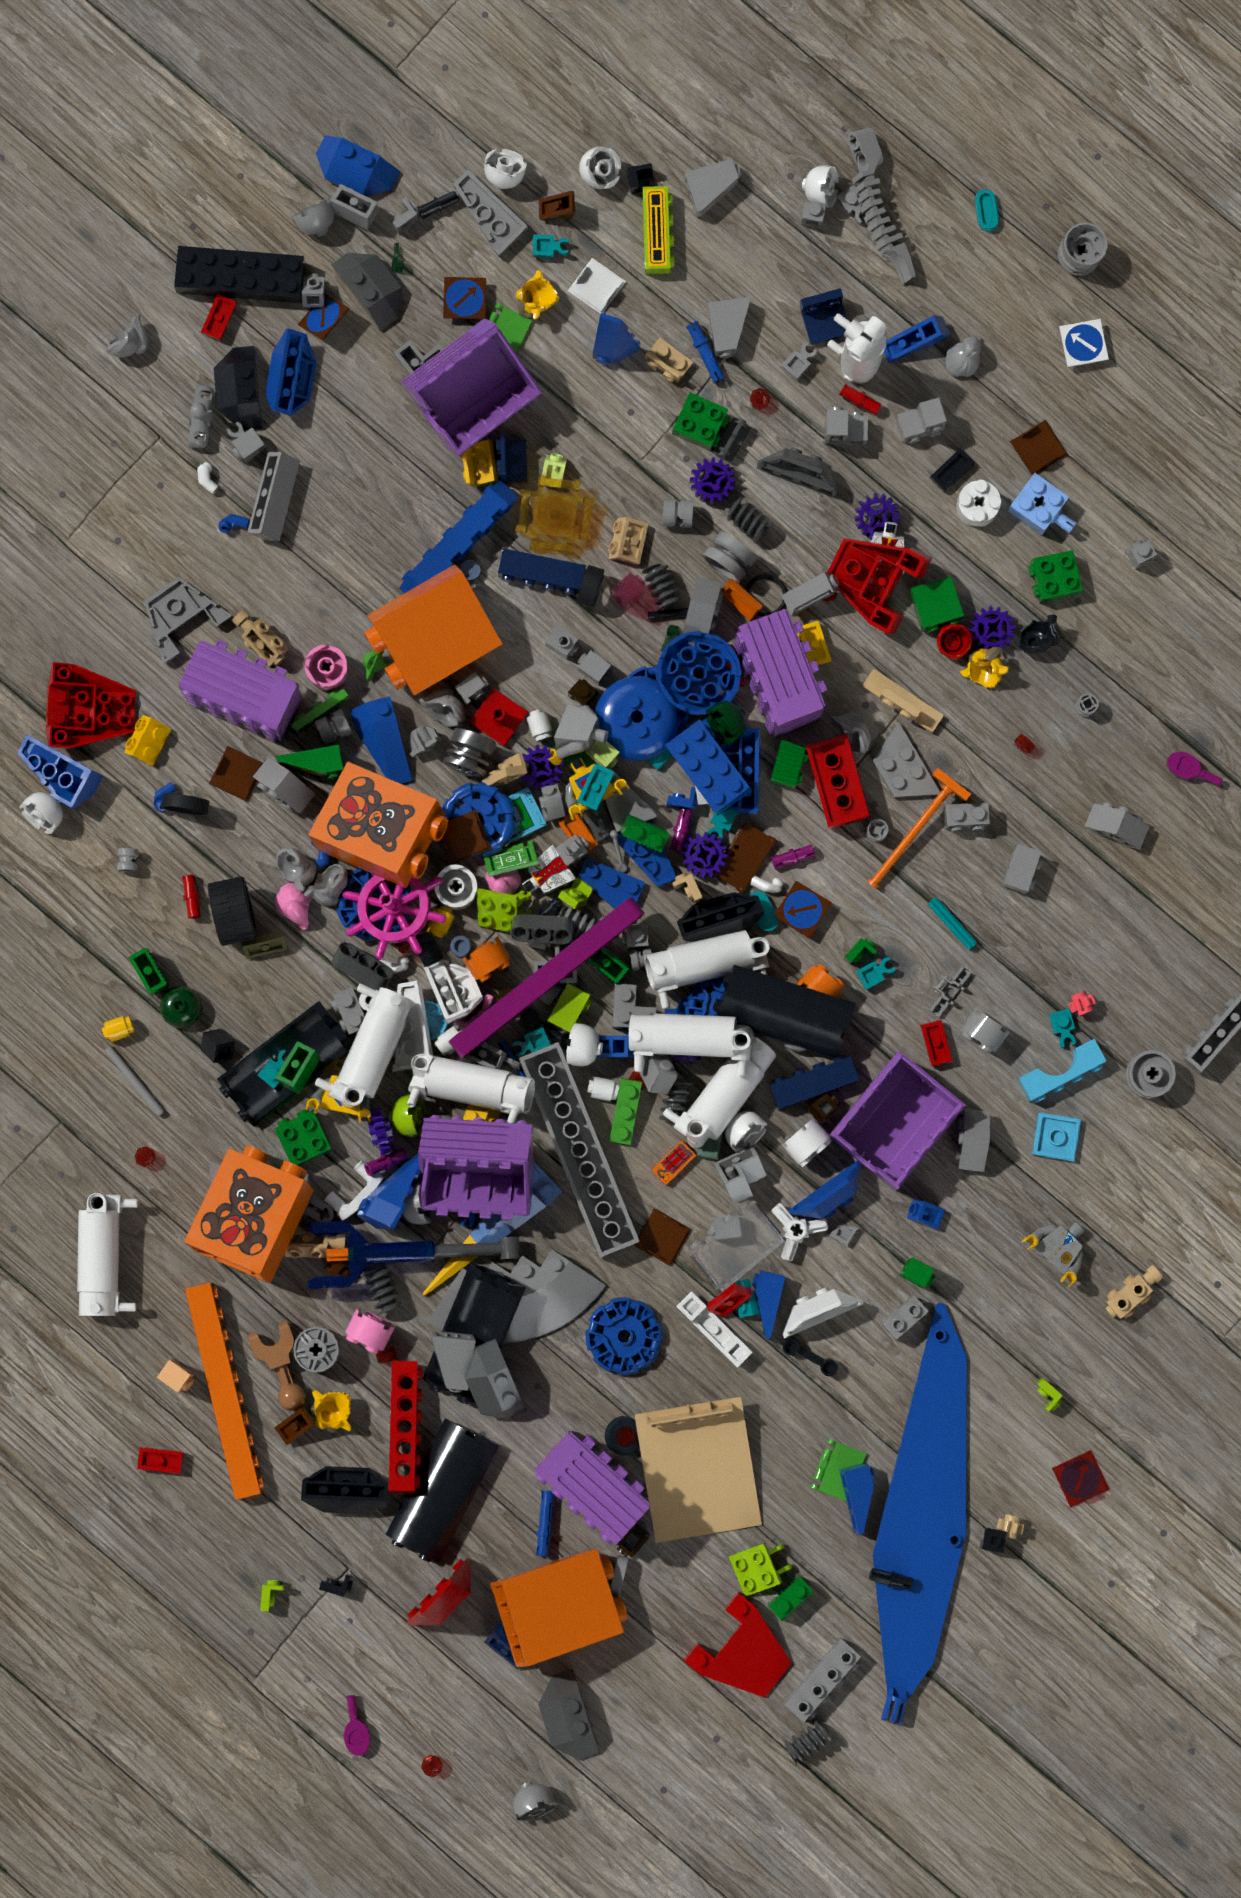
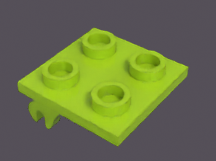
(498, 909)
(756, 1569)

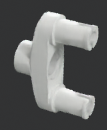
(346, 1210)

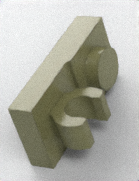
(265, 944)

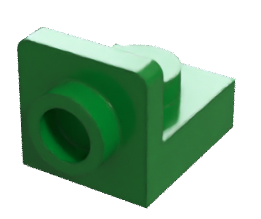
(856, 951)

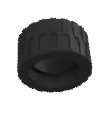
(232, 911)

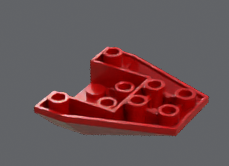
(86, 707)
(446, 1599)

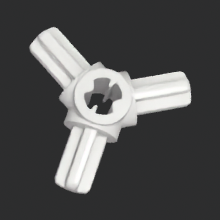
(807, 1228)

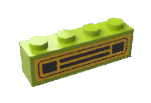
(656, 230)

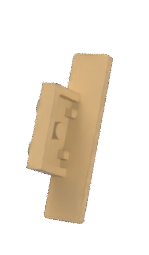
(902, 700)

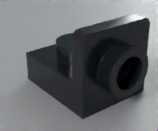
(430, 949)
(993, 1540)
(332, 1585)

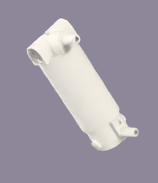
(862, 348)
(703, 961)
(689, 1036)
(371, 1047)
(470, 1085)
(722, 1096)
(100, 1256)

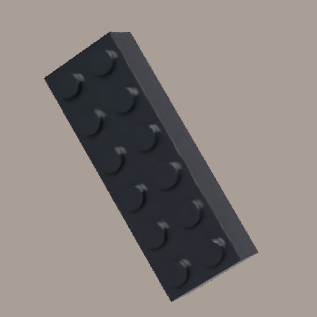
(239, 274)

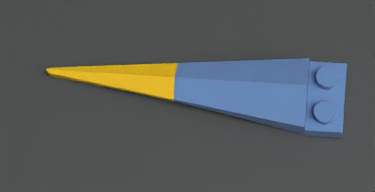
(493, 1229)

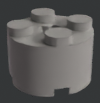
(984, 1030)

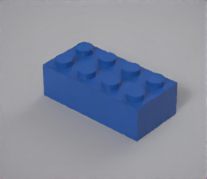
(708, 767)

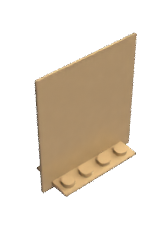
(698, 1469)

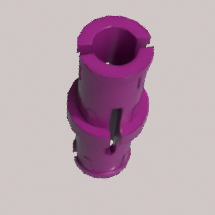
(681, 830)
(793, 856)
(386, 1162)

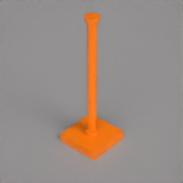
(948, 788)

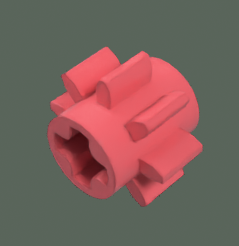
(1082, 1003)

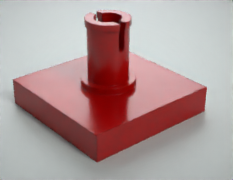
(498, 717)

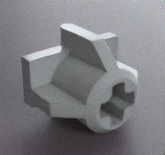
(423, 740)

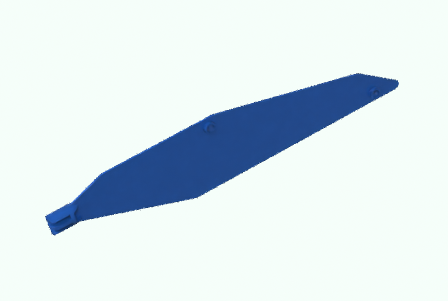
(922, 1515)

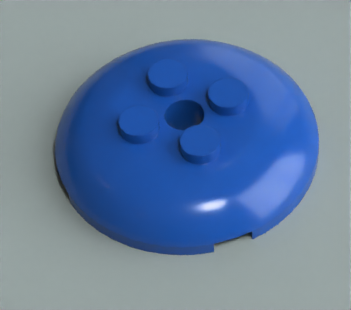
(701, 653)
(640, 739)

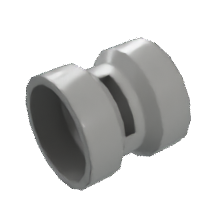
(1084, 708)
(879, 828)
(127, 859)
(638, 958)

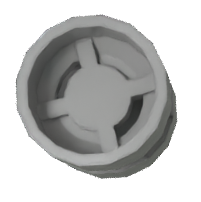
(677, 513)
(333, 727)

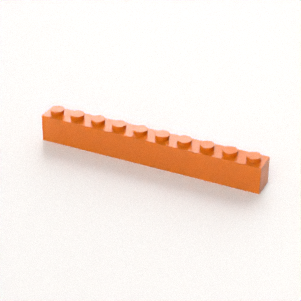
(223, 1390)

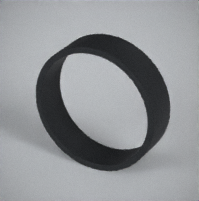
(185, 804)

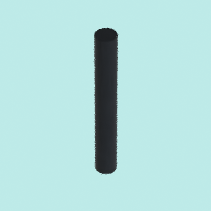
(665, 614)

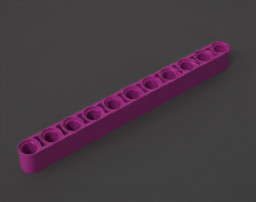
(546, 977)

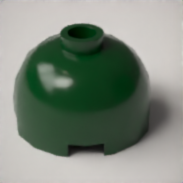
(727, 720)
(186, 1014)

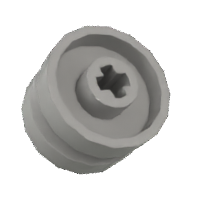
(729, 557)
(1159, 1065)

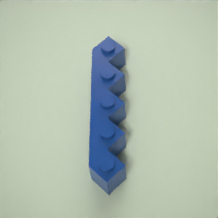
(461, 539)

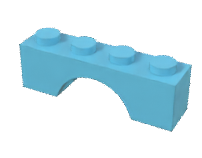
(1085, 1058)

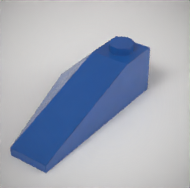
(613, 341)
(380, 733)
(63, 776)
(386, 1202)

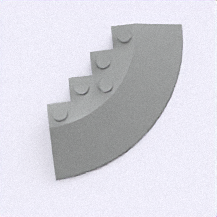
(551, 1297)

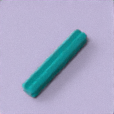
(952, 923)

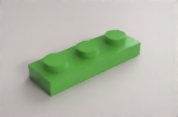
(319, 710)
(625, 1111)

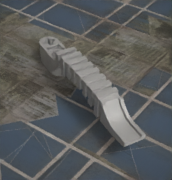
(867, 157)

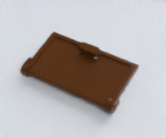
(746, 860)

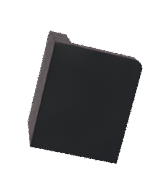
(640, 177)
(217, 1045)

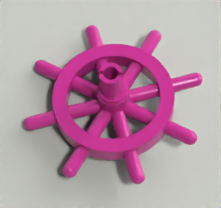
(394, 907)

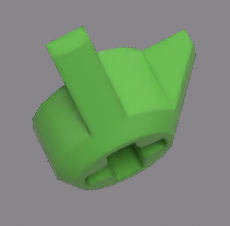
(374, 665)

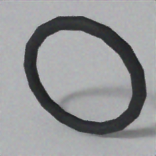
(765, 576)

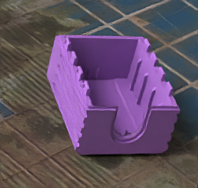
(471, 387)
(780, 672)
(241, 690)
(897, 1120)
(476, 1167)
(593, 1486)

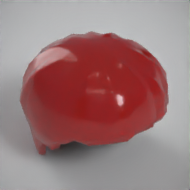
(954, 641)

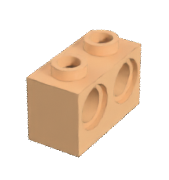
(176, 1376)

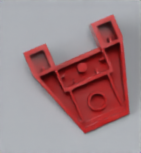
(870, 574)
(749, 1658)

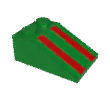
(319, 762)

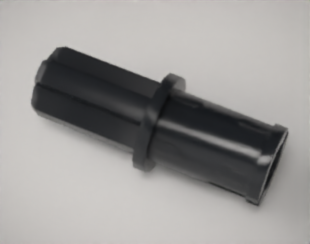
(438, 204)
(891, 1579)

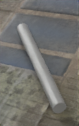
(134, 1081)

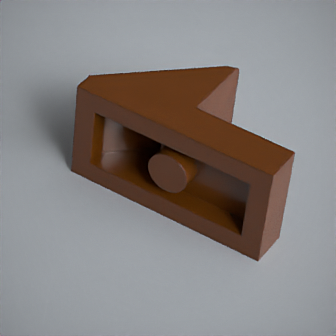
(557, 206)
(294, 1425)

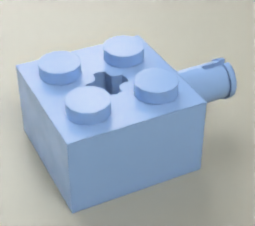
(1048, 512)

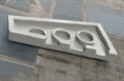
(490, 213)

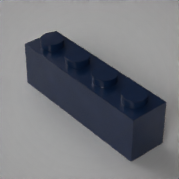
(541, 571)
(814, 1082)

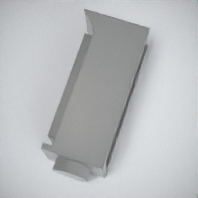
(811, 593)

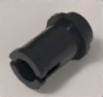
(551, 908)

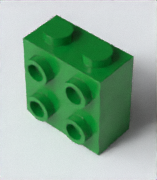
(701, 422)
(1055, 576)
(936, 604)
(302, 1137)

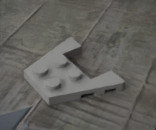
(176, 606)

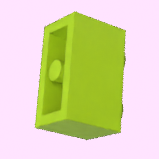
(569, 1008)

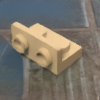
(668, 360)
(628, 540)
(507, 771)
(692, 890)

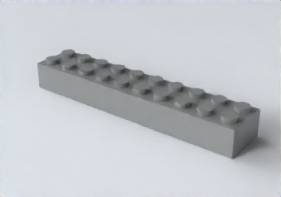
(579, 1150)

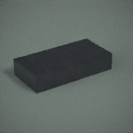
(952, 470)

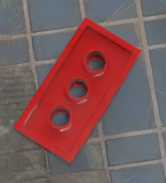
(824, 776)

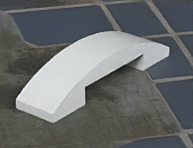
(714, 1329)

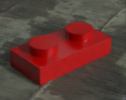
(219, 317)
(936, 1043)
(729, 1300)
(160, 1460)

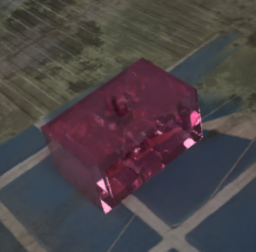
(628, 591)

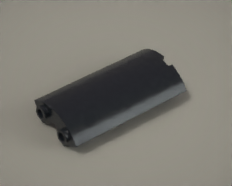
(785, 1010)
(257, 1098)
(483, 1309)
(447, 1486)

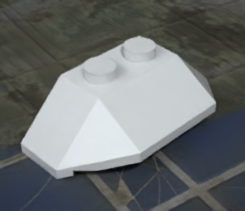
(454, 989)
(818, 1309)

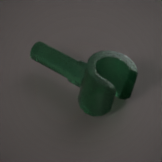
(397, 265)
(673, 631)

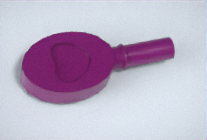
(1188, 767)
(356, 1731)

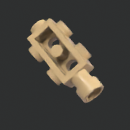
(261, 639)
(312, 1245)
(1128, 1294)

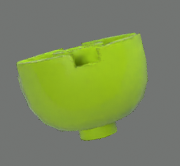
(407, 1119)

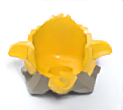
(535, 296)
(985, 666)
(331, 1411)

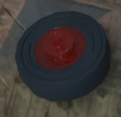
(622, 1435)

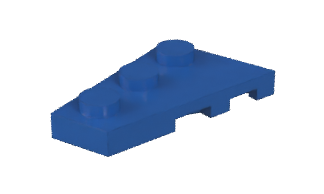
(651, 862)
(610, 884)

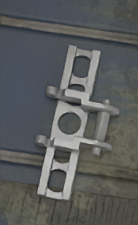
(944, 996)

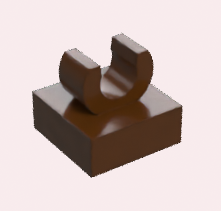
(336, 1267)

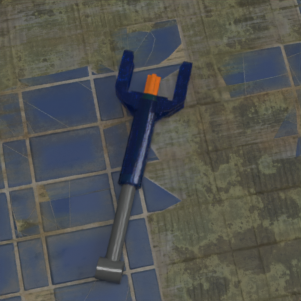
(362, 1253)

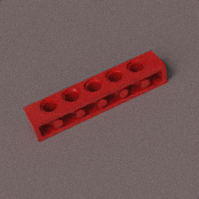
(400, 1371)

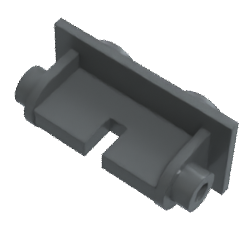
(732, 439)
(599, 822)

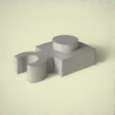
(850, 203)
(797, 363)

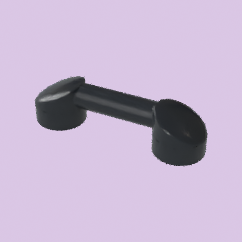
(532, 1019)
(828, 1365)

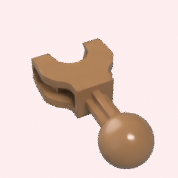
(278, 1357)

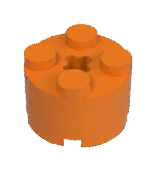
(486, 959)
(819, 980)

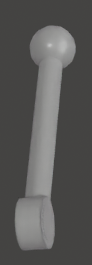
(621, 867)

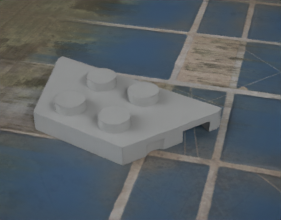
(903, 768)

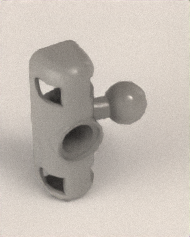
(201, 417)

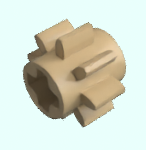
(1011, 1525)

